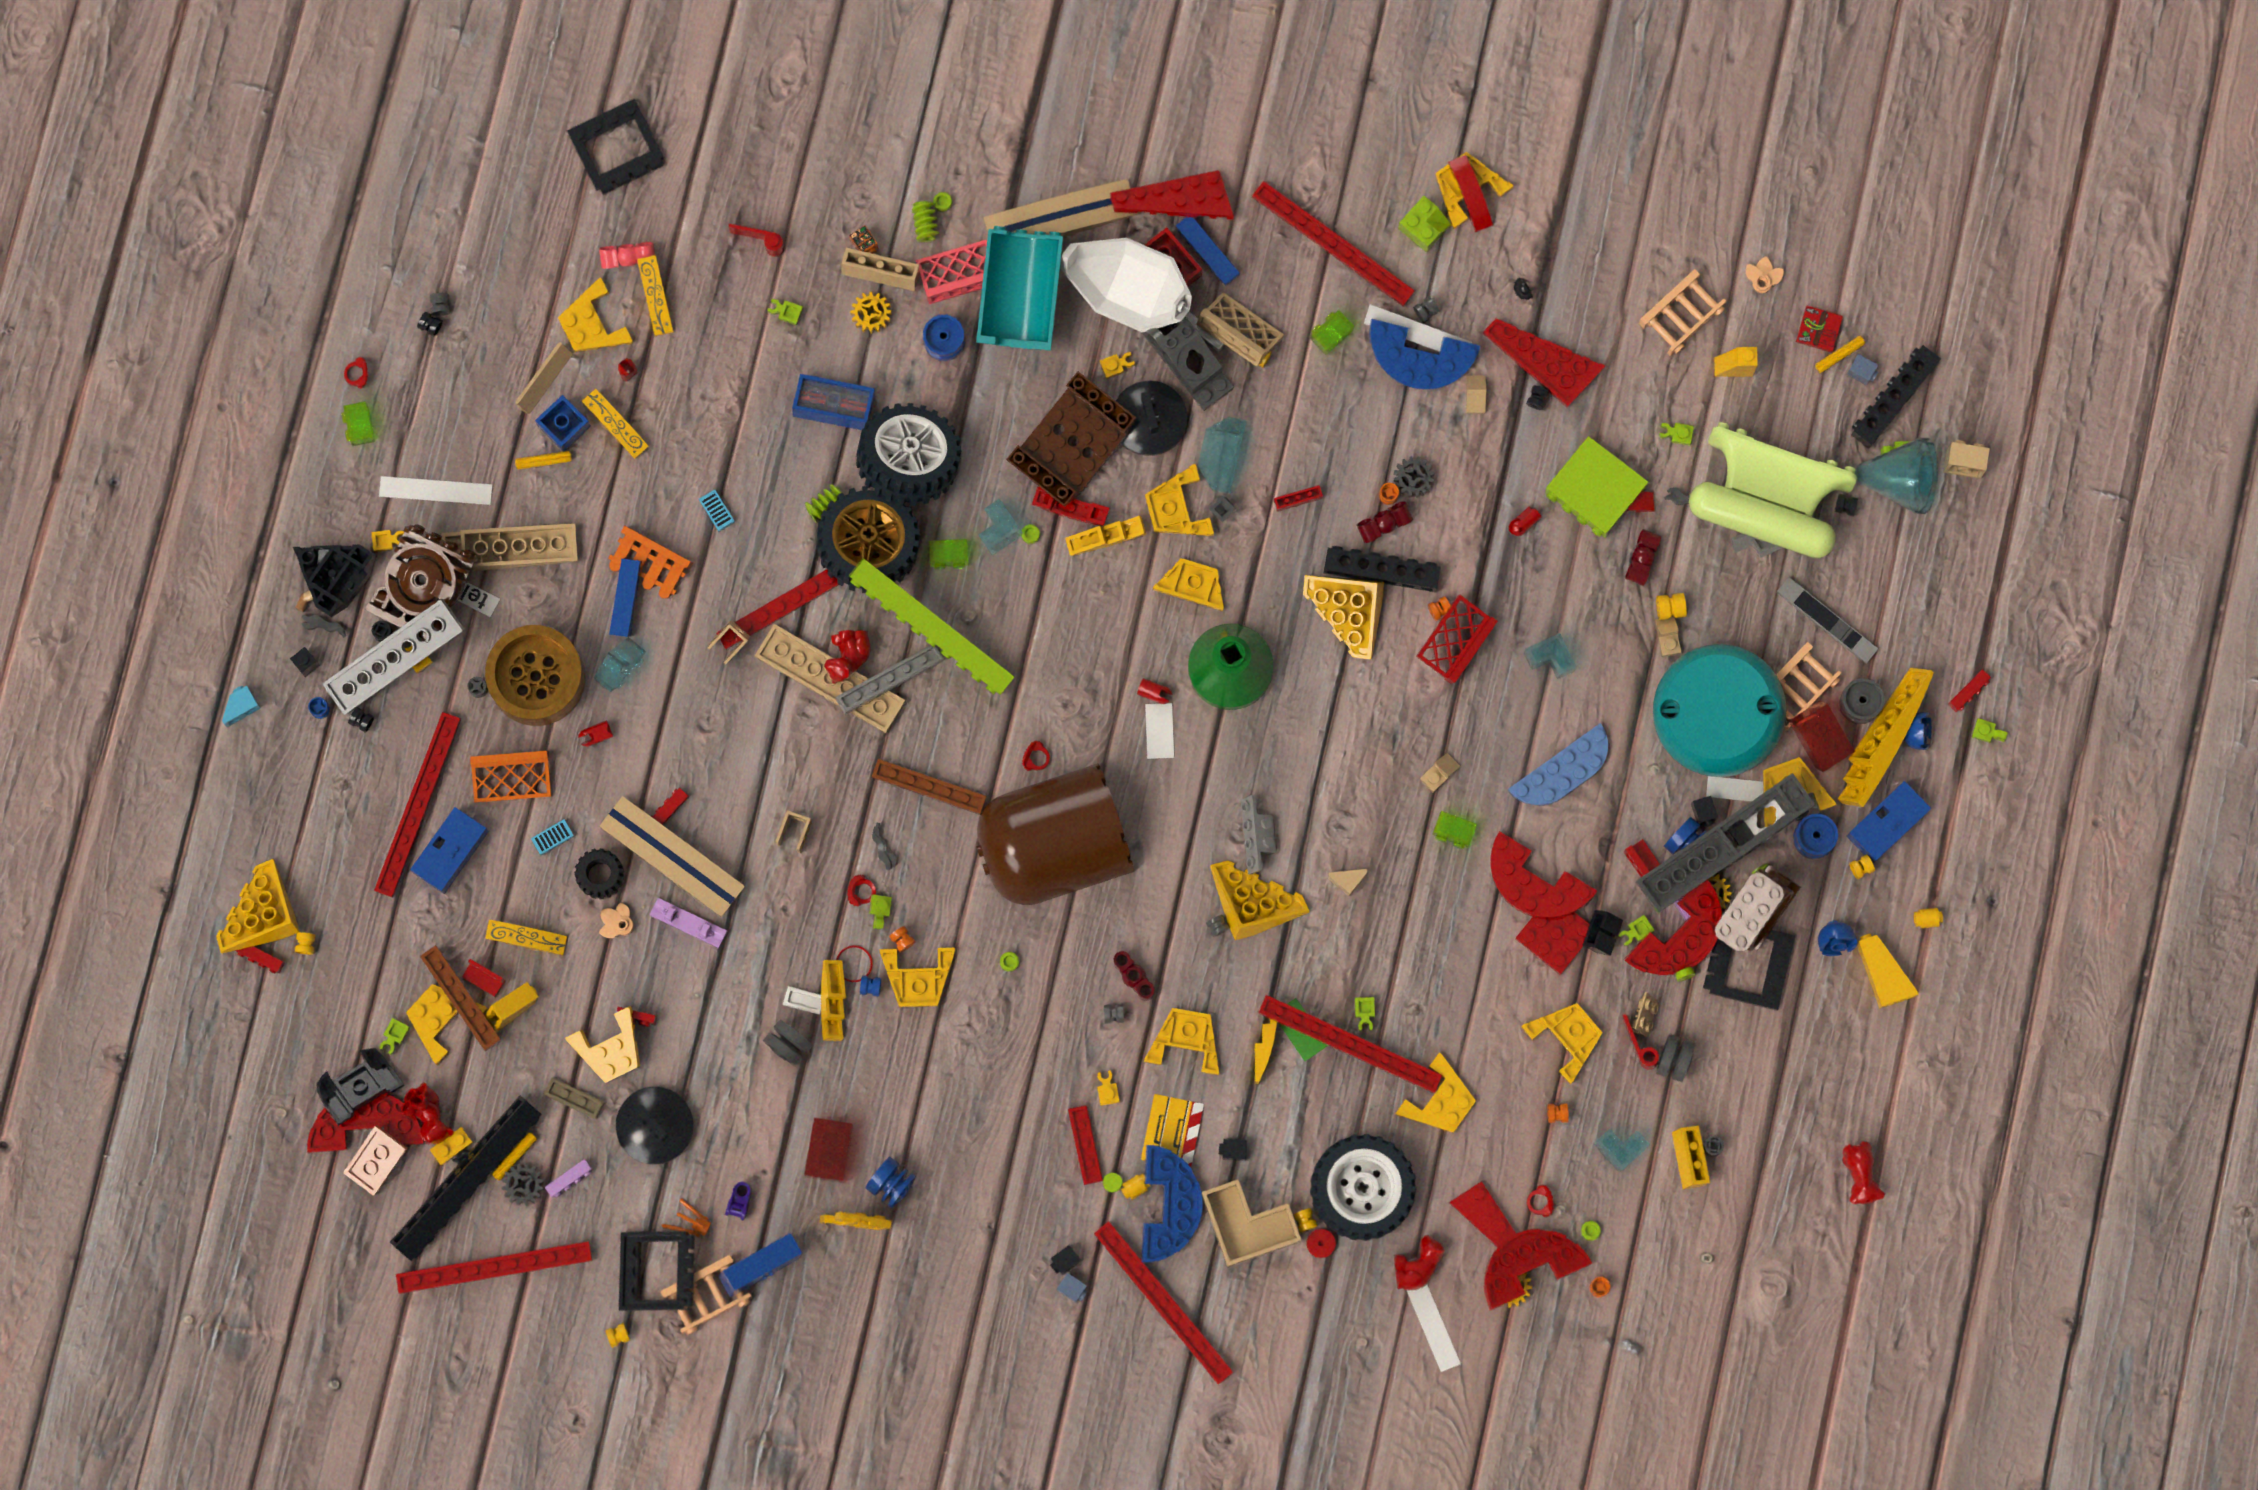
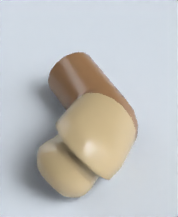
(303, 601)

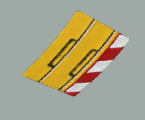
(1173, 1126)

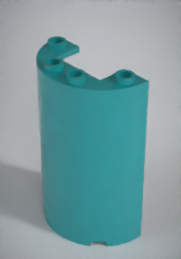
(1019, 289)

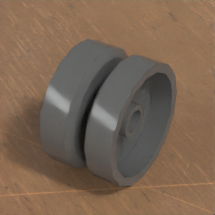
(1866, 691)
(786, 1045)
(1676, 1058)

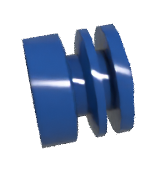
(1683, 836)
(890, 1182)

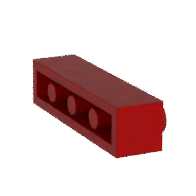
(1298, 498)
(1969, 690)
(670, 806)
(261, 957)

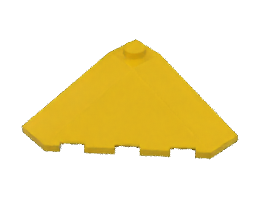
(1350, 608)
(1252, 903)
(261, 914)

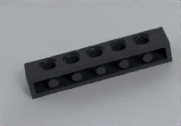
(1868, 435)
(1390, 577)

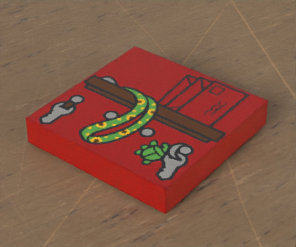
(1819, 329)

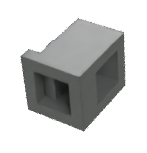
(1221, 507)

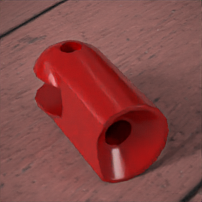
(627, 369)
(1524, 521)
(1152, 690)
(597, 733)

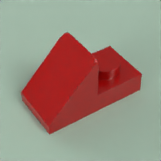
(643, 1018)

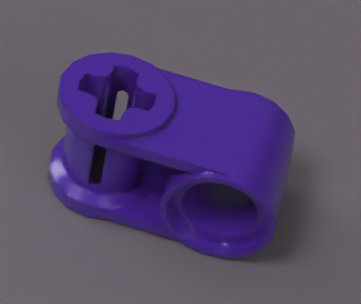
(739, 1202)

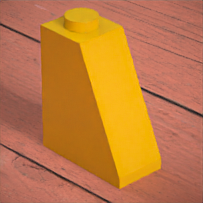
(1736, 363)
(511, 1006)

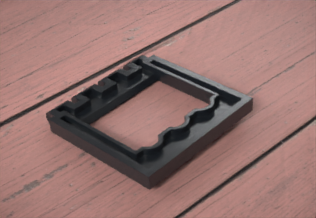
(604, 123)
(1774, 977)
(631, 1271)

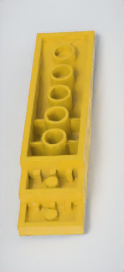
(1884, 738)

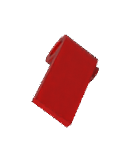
(772, 241)
(1648, 1056)

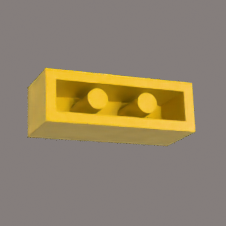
(1690, 1157)

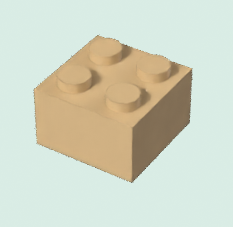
(1966, 459)

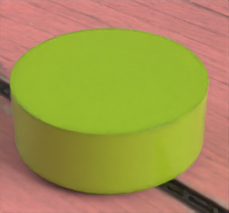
(942, 201)
(1030, 534)
(1009, 961)
(1685, 974)
(1112, 1182)
(1590, 1230)

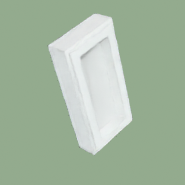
(803, 1000)

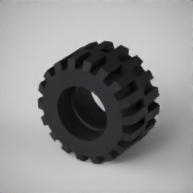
(599, 857)

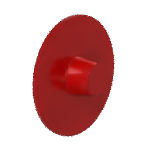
(1321, 1243)

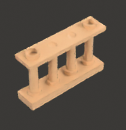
(1664, 307)
(1791, 668)
(707, 1275)

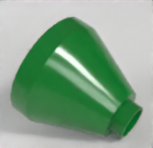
(1232, 684)

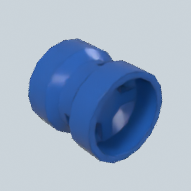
(315, 707)
(870, 986)

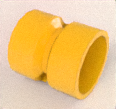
(1671, 606)

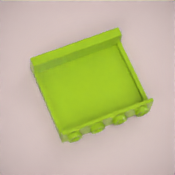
(1595, 487)

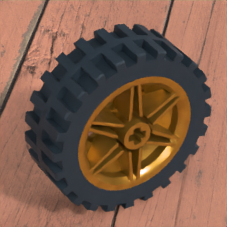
(842, 518)

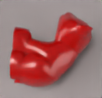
(854, 653)
(424, 1104)
(1860, 1162)
(1417, 1273)

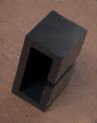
(1602, 931)

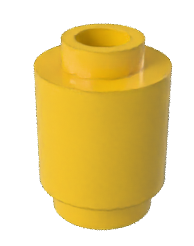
(1928, 918)
(1135, 1187)

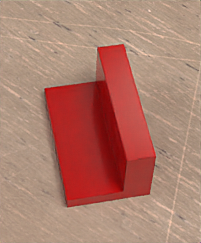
(1641, 858)
(483, 978)

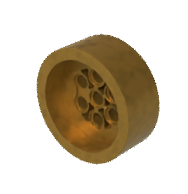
(511, 654)

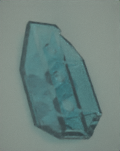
(1221, 453)

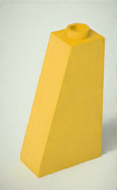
(1884, 973)

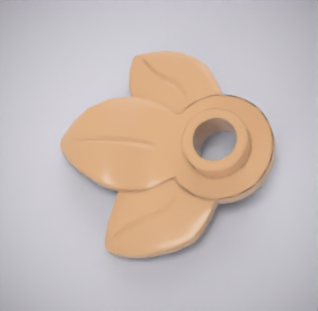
(1764, 273)
(614, 919)

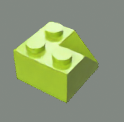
(1424, 224)

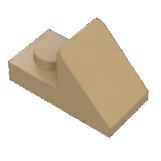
(1668, 636)
(1440, 772)

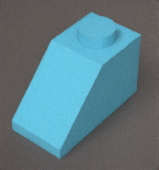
(239, 705)

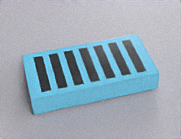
(716, 510)
(552, 837)

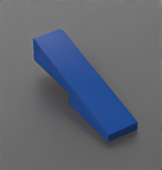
(1207, 250)
(625, 598)

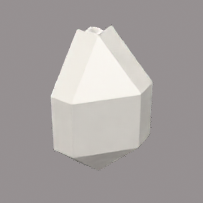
(1128, 282)

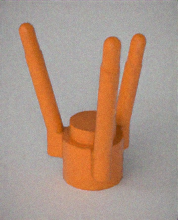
(699, 1225)

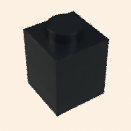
(304, 662)
(1704, 811)
(1233, 1149)
(1064, 1260)

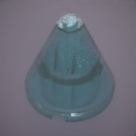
(1904, 475)

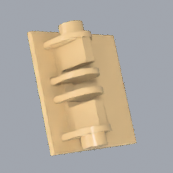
(1648, 1008)

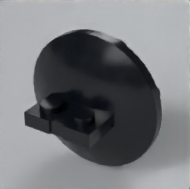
(1159, 417)
(654, 1125)

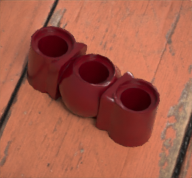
(1384, 522)
(1643, 557)
(1130, 966)

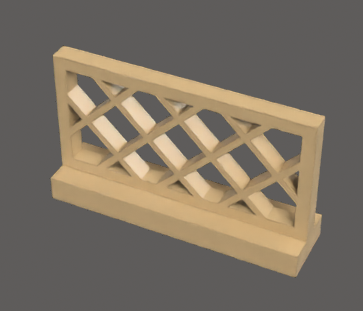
(1232, 336)

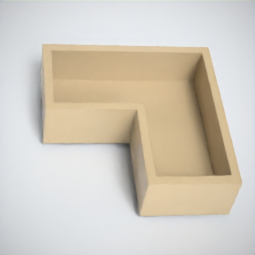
(1243, 1235)

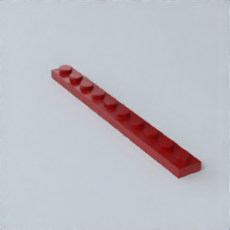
(1333, 243)
(782, 606)
(417, 805)
(1349, 1044)
(494, 1267)
(1163, 1303)

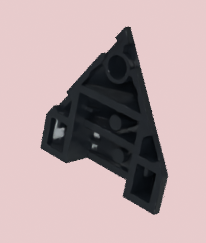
(334, 574)

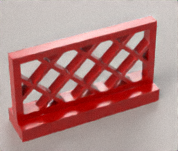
(1470, 648)

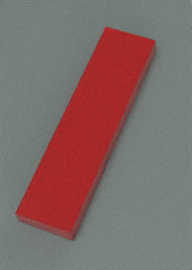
(1085, 1145)

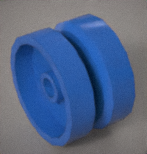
(941, 348)
(1810, 846)

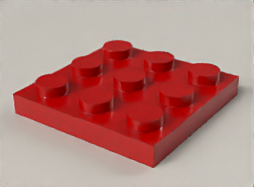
(1555, 939)

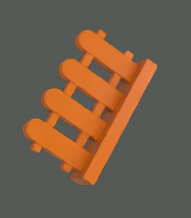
(659, 562)

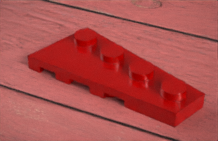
(1483, 1212)

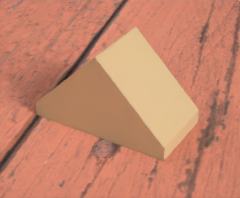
(1475, 394)
(1347, 880)

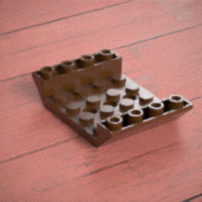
(1085, 414)

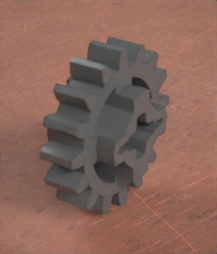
(1420, 477)
(530, 1179)

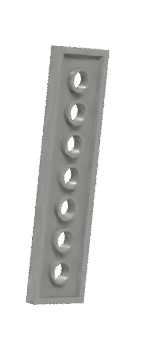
(394, 643)

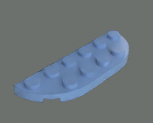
(1564, 770)

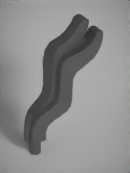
(1677, 496)
(316, 621)
(883, 854)

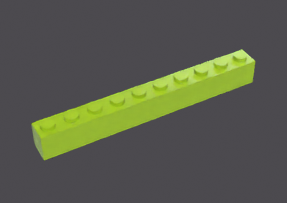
(930, 625)

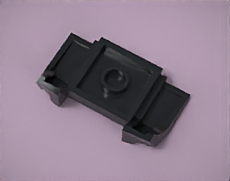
(357, 1086)

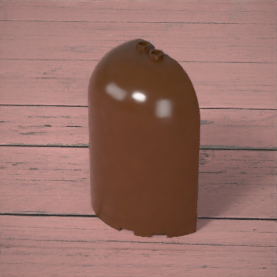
(1053, 838)

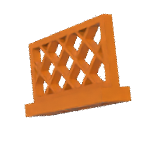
(510, 759)

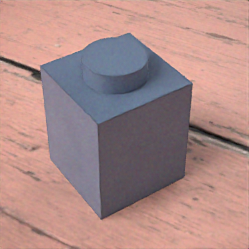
(1863, 370)
(1072, 1288)

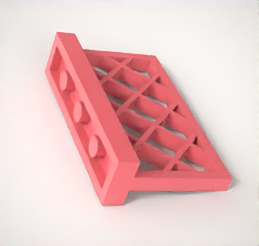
(957, 287)

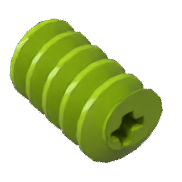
(924, 221)
(818, 506)

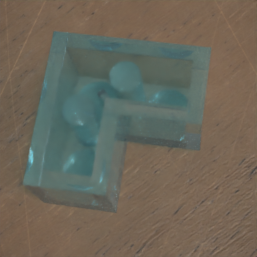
(1002, 531)
(1551, 651)
(619, 664)
(1620, 1153)

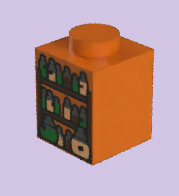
(864, 241)

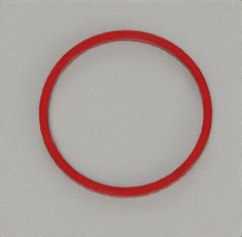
(866, 951)

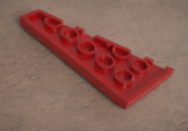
(1180, 197)
(1549, 364)

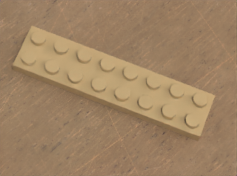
(806, 666)

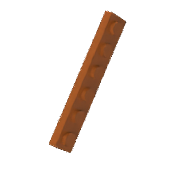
(929, 786)
(460, 998)

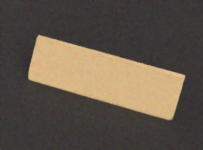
(543, 378)

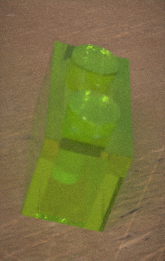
(1331, 332)
(358, 423)
(948, 553)
(1454, 830)

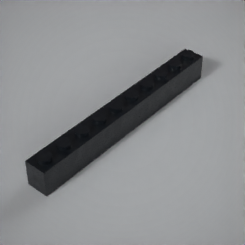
(465, 1178)

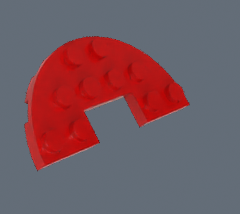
(1529, 892)
(1688, 943)
(382, 1111)
(1525, 1253)

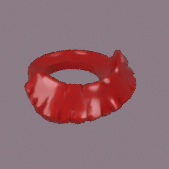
(361, 363)
(1027, 762)
(856, 881)
(1544, 1191)

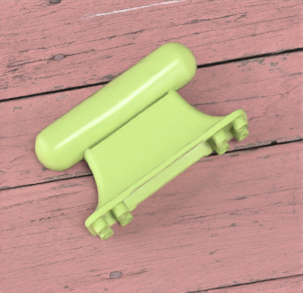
(1771, 493)

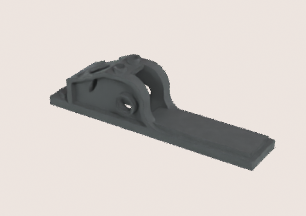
(1173, 349)
(1714, 850)

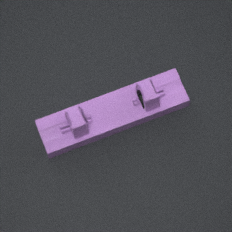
(688, 923)

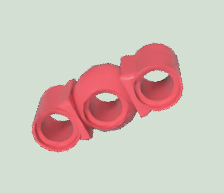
(625, 254)

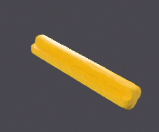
(1839, 354)
(542, 460)
(514, 1156)

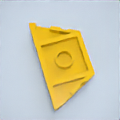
(1192, 583)

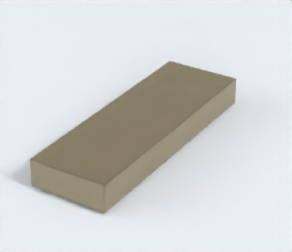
(574, 1098)

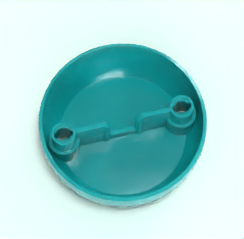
(1719, 710)

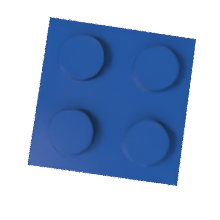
(562, 423)

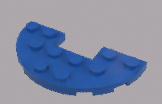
(1417, 367)
(1180, 1204)

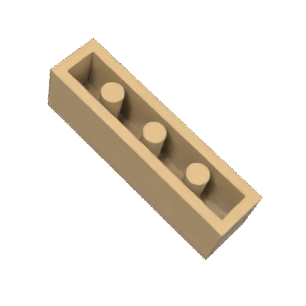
(880, 269)

